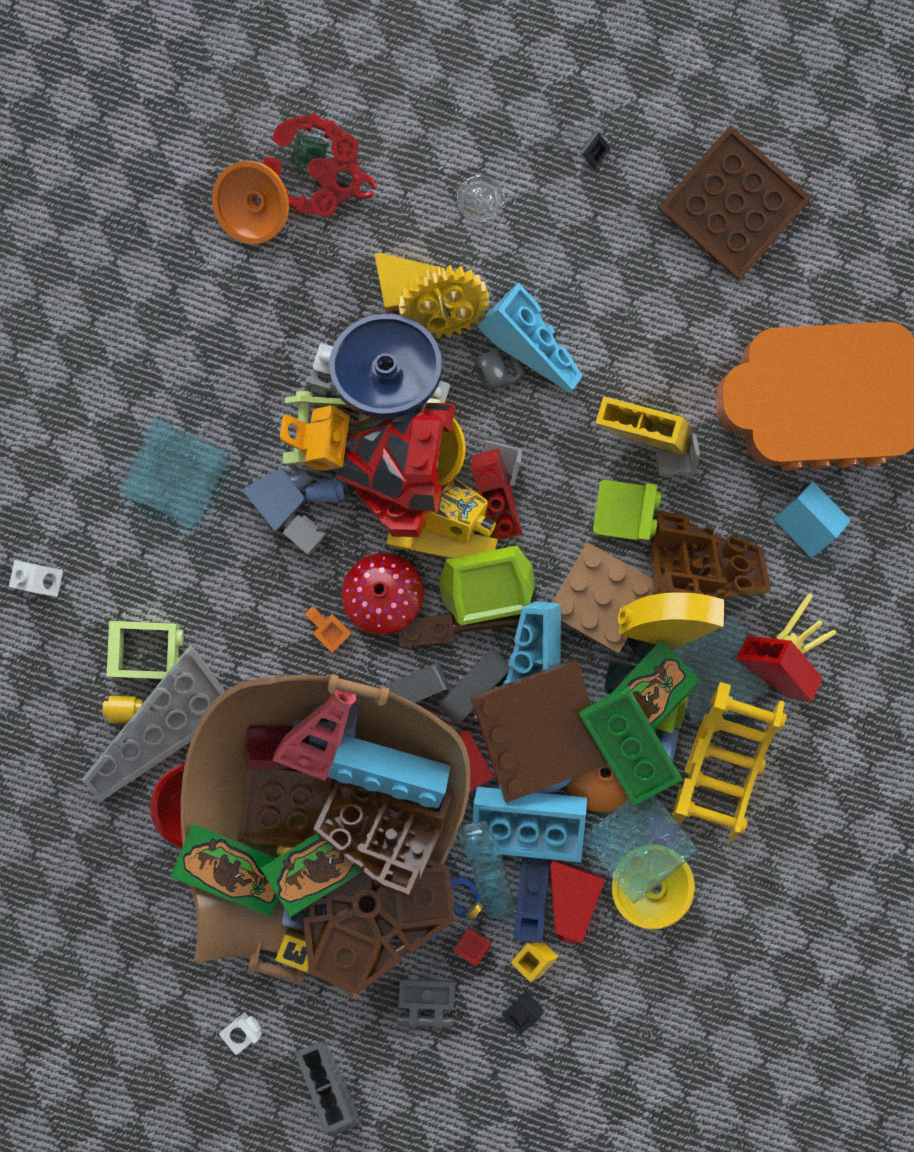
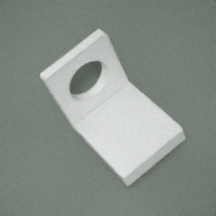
(30, 578)
(249, 1026)

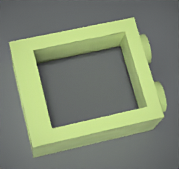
(116, 648)

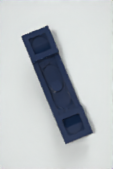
(531, 899)

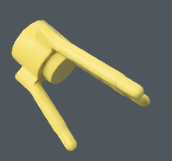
(798, 641)

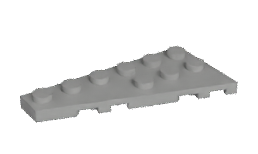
(158, 727)

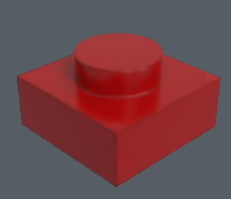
(472, 946)

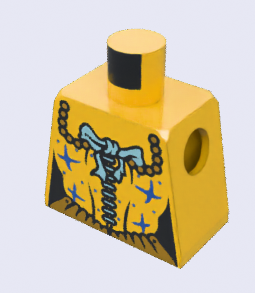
(460, 513)

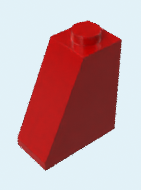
(780, 666)
(573, 900)

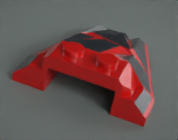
(398, 456)

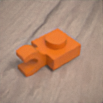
(330, 630)

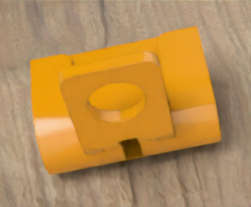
(320, 439)

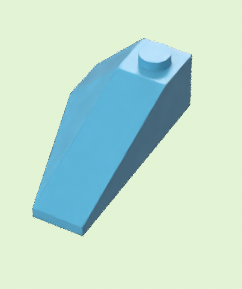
(521, 332)

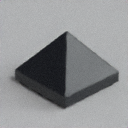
(595, 150)

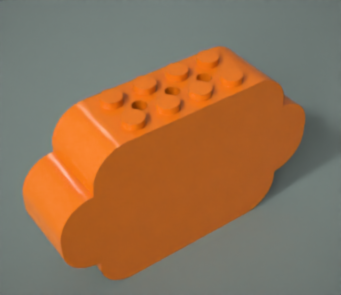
(823, 395)

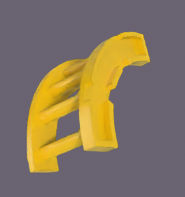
(703, 748)

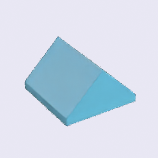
(812, 520)

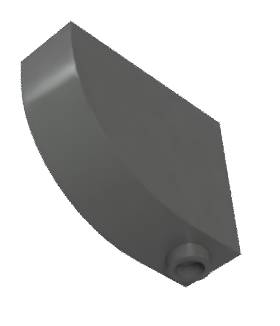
(327, 1089)

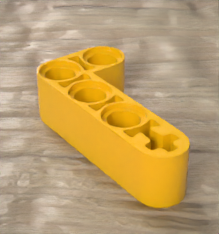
(442, 546)

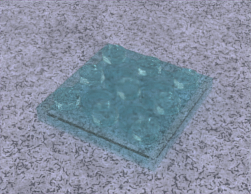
(174, 472)
(714, 661)
(640, 846)

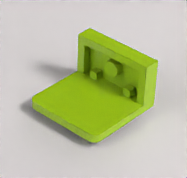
(626, 510)

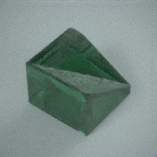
(306, 149)

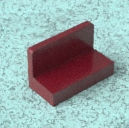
(261, 745)

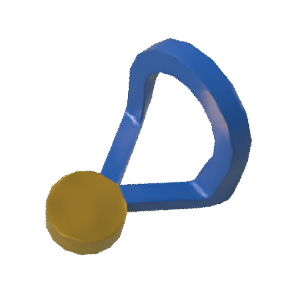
(476, 907)

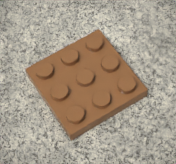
(596, 592)

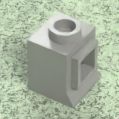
(303, 533)

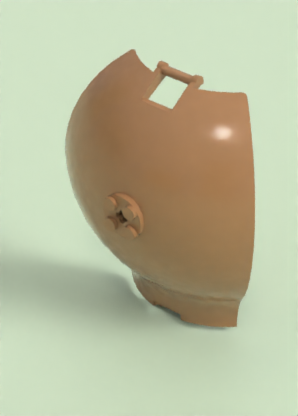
(217, 778)

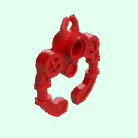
(325, 171)

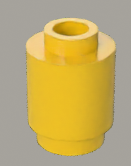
(121, 708)

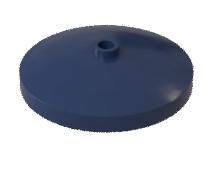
(385, 366)

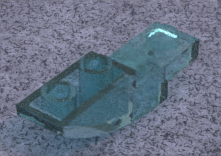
(488, 869)

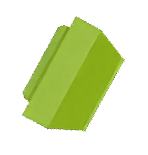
(487, 585)

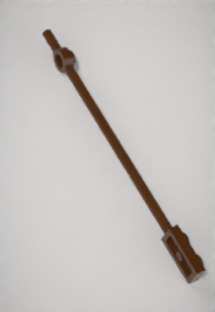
(442, 628)

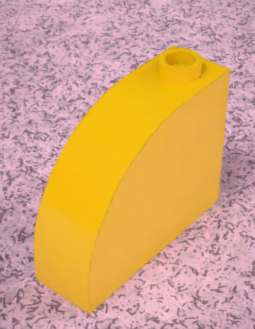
(645, 425)
(671, 618)

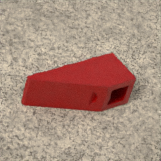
(494, 486)

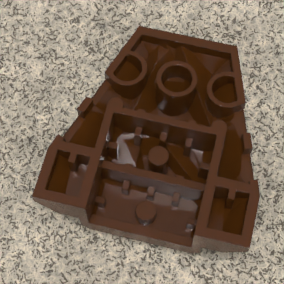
(704, 563)
(382, 834)

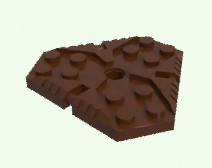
(353, 945)

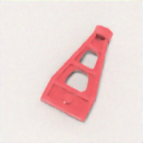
(308, 758)

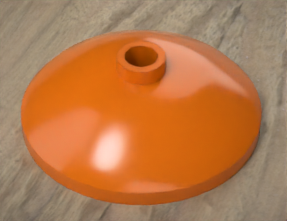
(237, 205)
(602, 793)

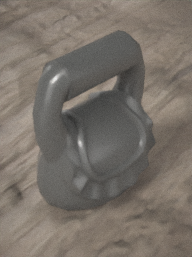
(493, 370)

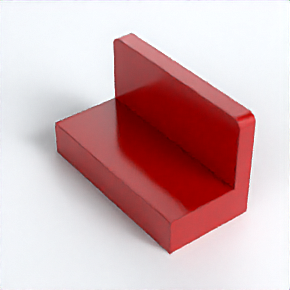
(478, 766)

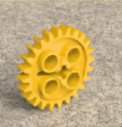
(461, 293)

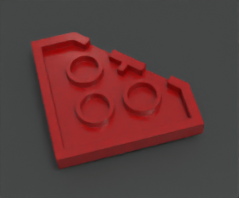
(392, 516)

